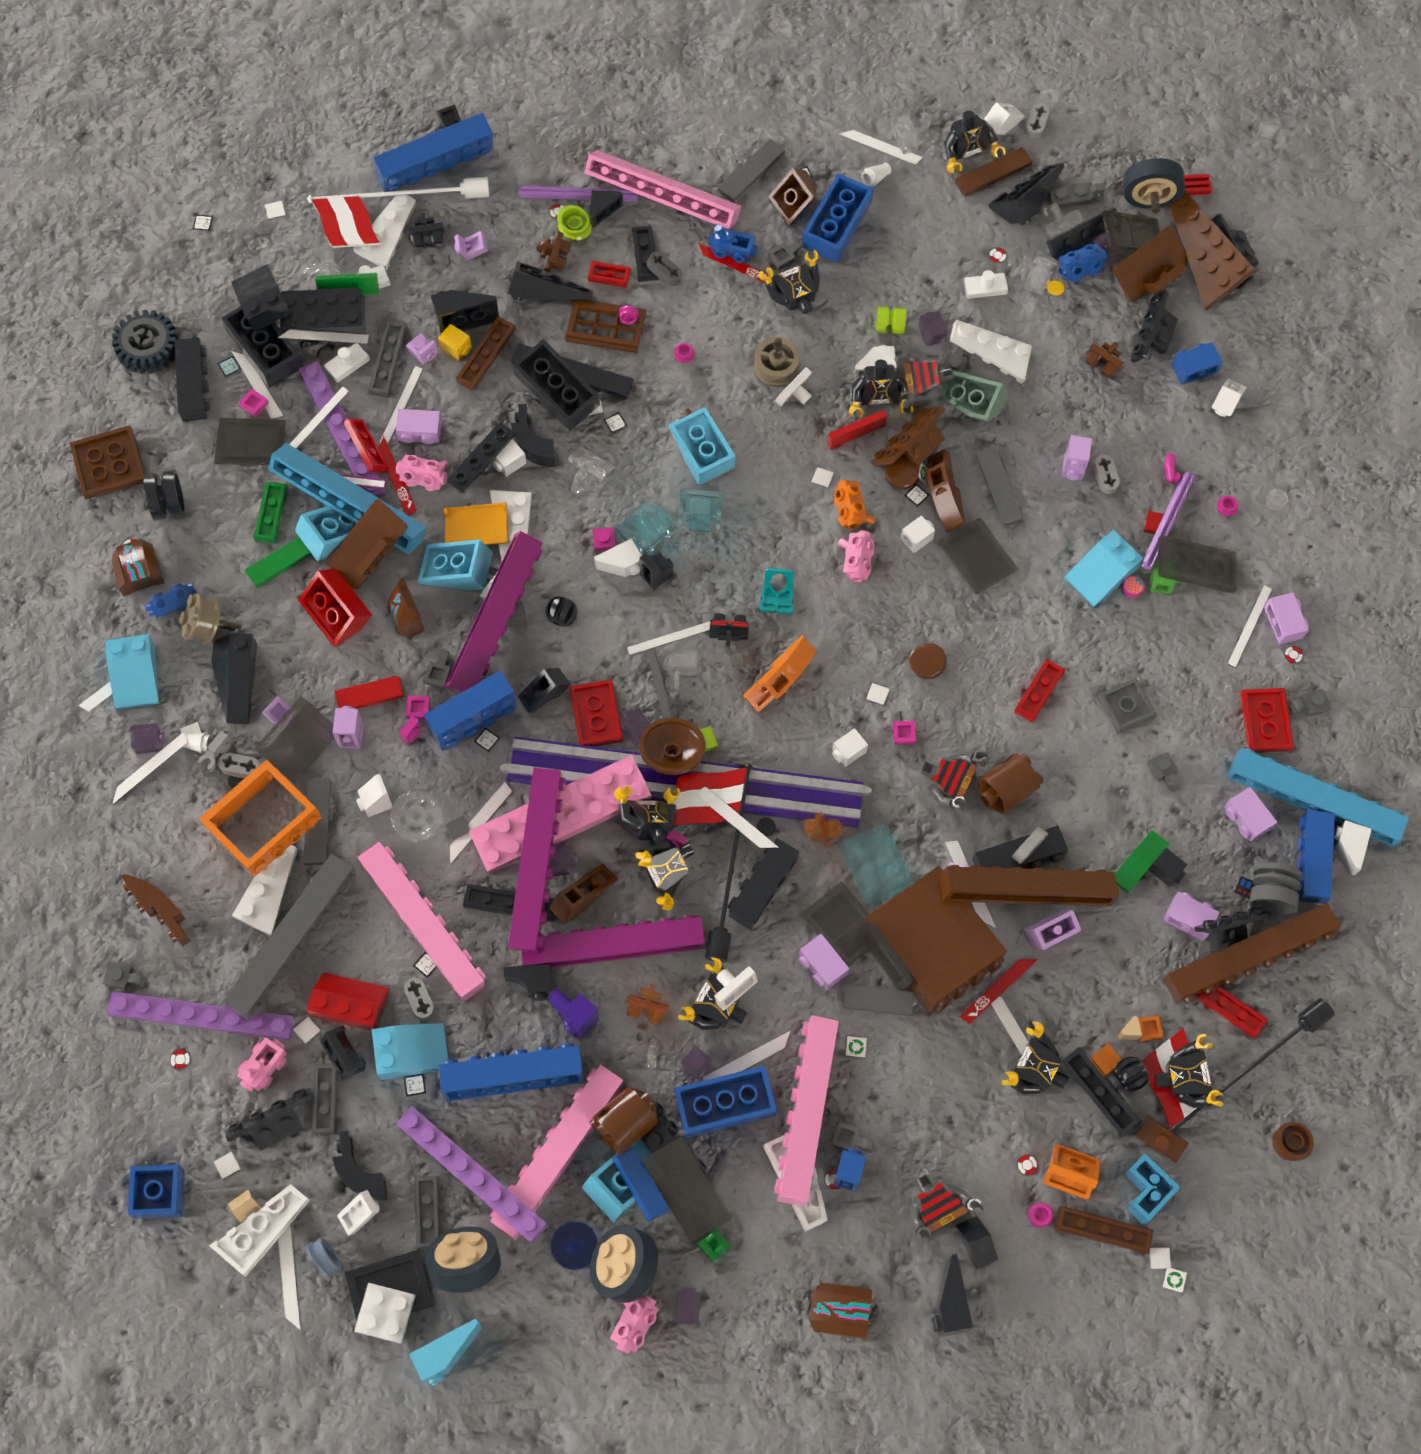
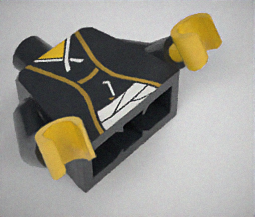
(968, 138)
(795, 286)
(878, 386)
(648, 818)
(665, 868)
(705, 1012)
(1037, 1065)
(1189, 1076)

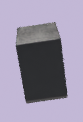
(604, 204)
(977, 1242)

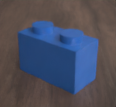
(1196, 363)
(850, 1169)

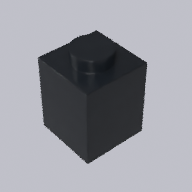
(1168, 867)

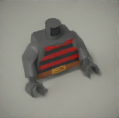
(923, 378)
(953, 778)
(938, 1207)

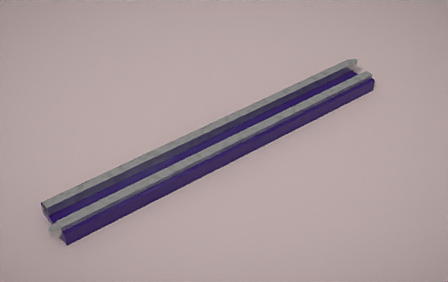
(767, 793)

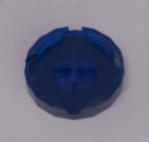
(573, 1245)

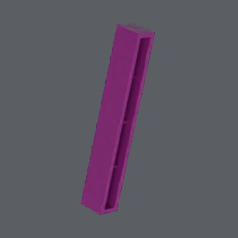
(494, 613)
(536, 860)
(618, 942)

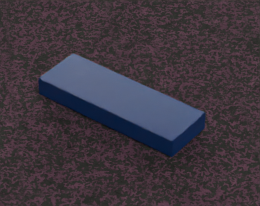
(641, 1185)

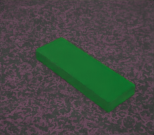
(366, 281)
(270, 512)
(277, 562)
(1140, 861)

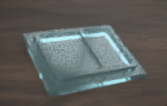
(875, 864)

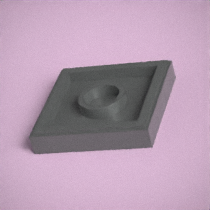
(1126, 705)

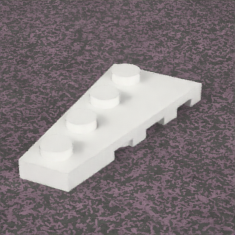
(994, 348)

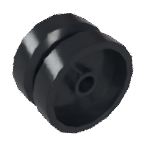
(164, 495)

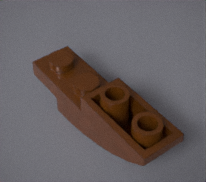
(943, 490)
(156, 904)

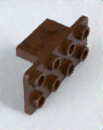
(1152, 265)
(915, 440)
(367, 544)

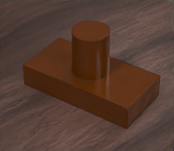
(1162, 1139)

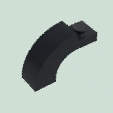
(536, 449)
(354, 1177)

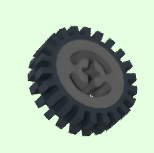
(139, 332)

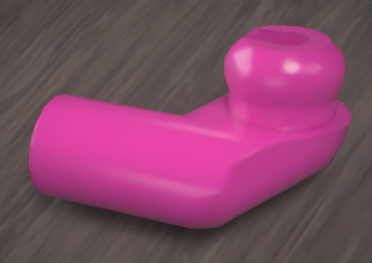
(1169, 466)

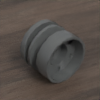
(1276, 888)

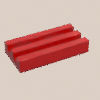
(1198, 180)
(608, 276)

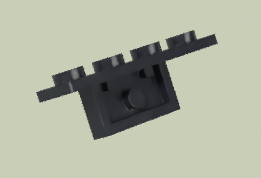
(1239, 240)
(1156, 329)
(481, 457)
(1231, 929)
(273, 1124)
(663, 1134)

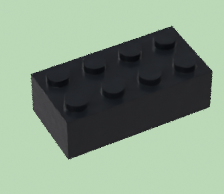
(325, 311)
(269, 355)
(556, 384)

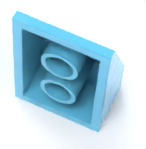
(702, 446)
(323, 531)
(456, 565)
(1104, 568)
(132, 671)
(409, 1049)
(609, 1188)
(441, 1355)

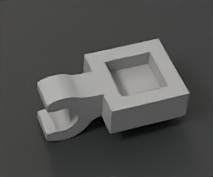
(218, 747)

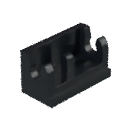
(342, 1053)

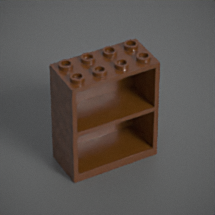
(938, 941)

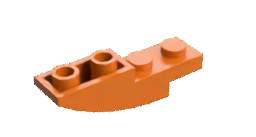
(781, 675)

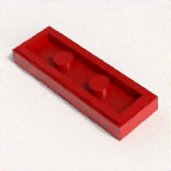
(857, 429)
(366, 445)
(1039, 690)
(370, 693)
(1234, 1011)

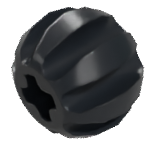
(561, 611)
(1132, 1074)

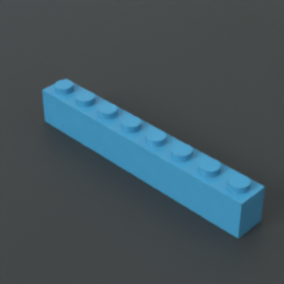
(336, 491)
(1312, 794)

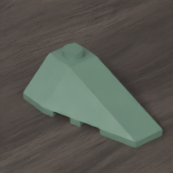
(975, 396)

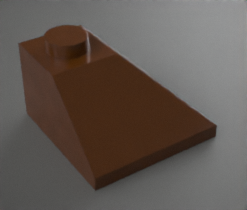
(793, 194)

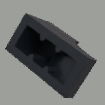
(655, 569)
(545, 687)
(533, 978)

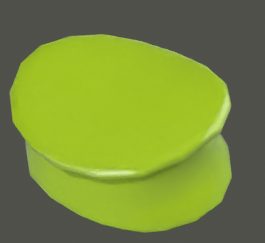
(574, 222)

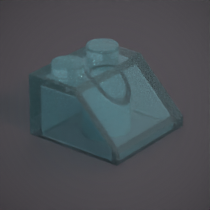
(646, 527)

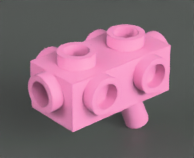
(422, 472)
(858, 555)
(258, 1070)
(634, 1324)

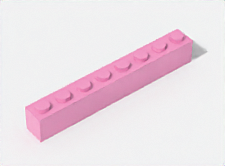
(662, 189)
(422, 922)
(807, 1111)
(562, 1143)

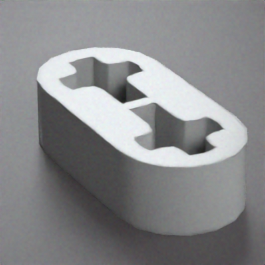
(1034, 120)
(1102, 475)
(239, 762)
(1030, 845)
(414, 1001)

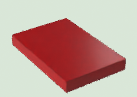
(596, 713)
(1267, 720)

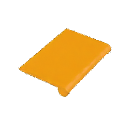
(477, 522)

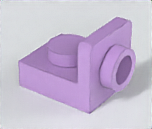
(422, 348)

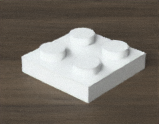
(385, 1313)

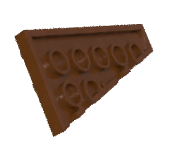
(1211, 255)

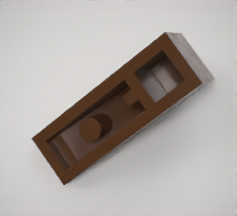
(582, 893)

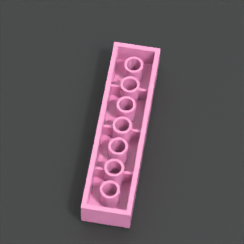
(584, 806)

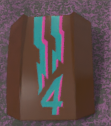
(136, 566)
(404, 611)
(841, 1310)

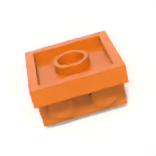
(1072, 1171)

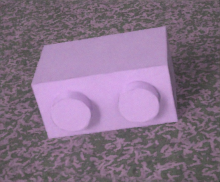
(418, 426)
(1076, 457)
(1286, 618)
(348, 728)
(1249, 814)
(1187, 913)
(1052, 929)
(823, 962)

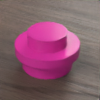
(628, 314)
(684, 353)
(1227, 505)

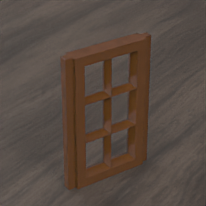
(600, 341)

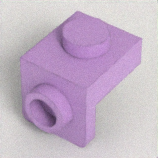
(471, 246)
(276, 710)

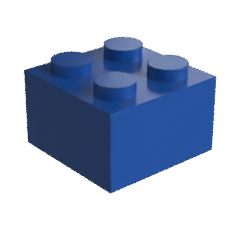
(156, 1191)

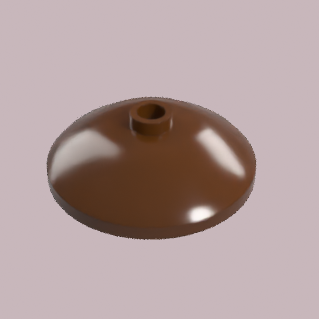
(676, 738)

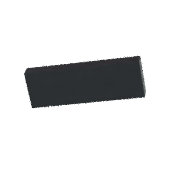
(643, 248)

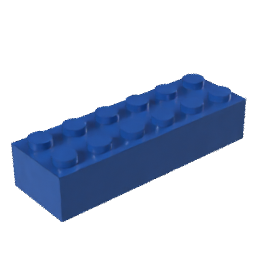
(433, 153)
(511, 1072)

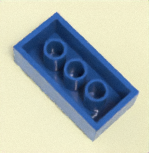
(837, 217)
(471, 711)
(725, 1102)

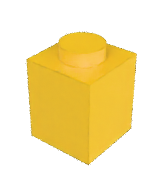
(455, 342)

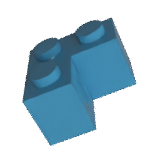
(1155, 1188)

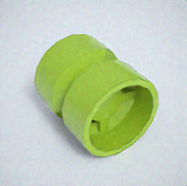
(890, 320)

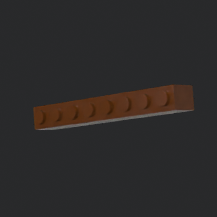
(1028, 886)
(1252, 953)

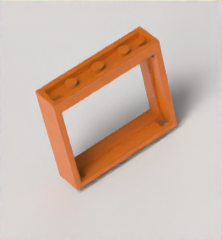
(240, 796)

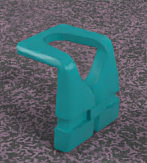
(777, 601)

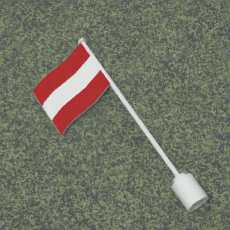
(348, 221)

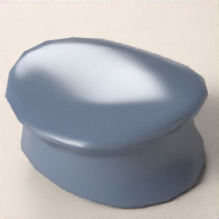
(324, 1256)

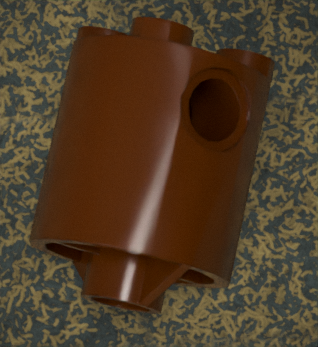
(1009, 783)
(625, 1119)

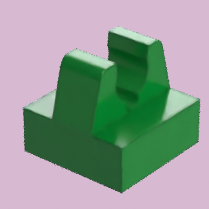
(714, 1245)

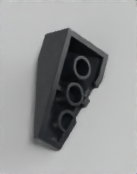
(1027, 197)
(533, 285)
(234, 672)

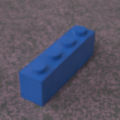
(1315, 856)

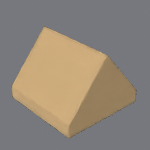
(1131, 1031)
(244, 1206)

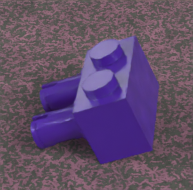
(577, 1014)

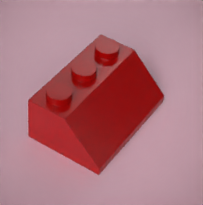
(334, 606)
(348, 1001)

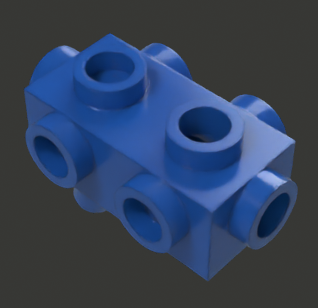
(732, 244)
(1082, 262)
(174, 600)

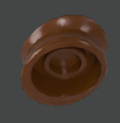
(902, 473)
(927, 661)
(1293, 1141)

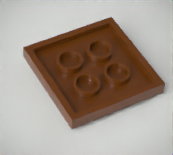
(107, 462)

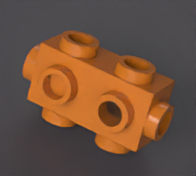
(851, 505)

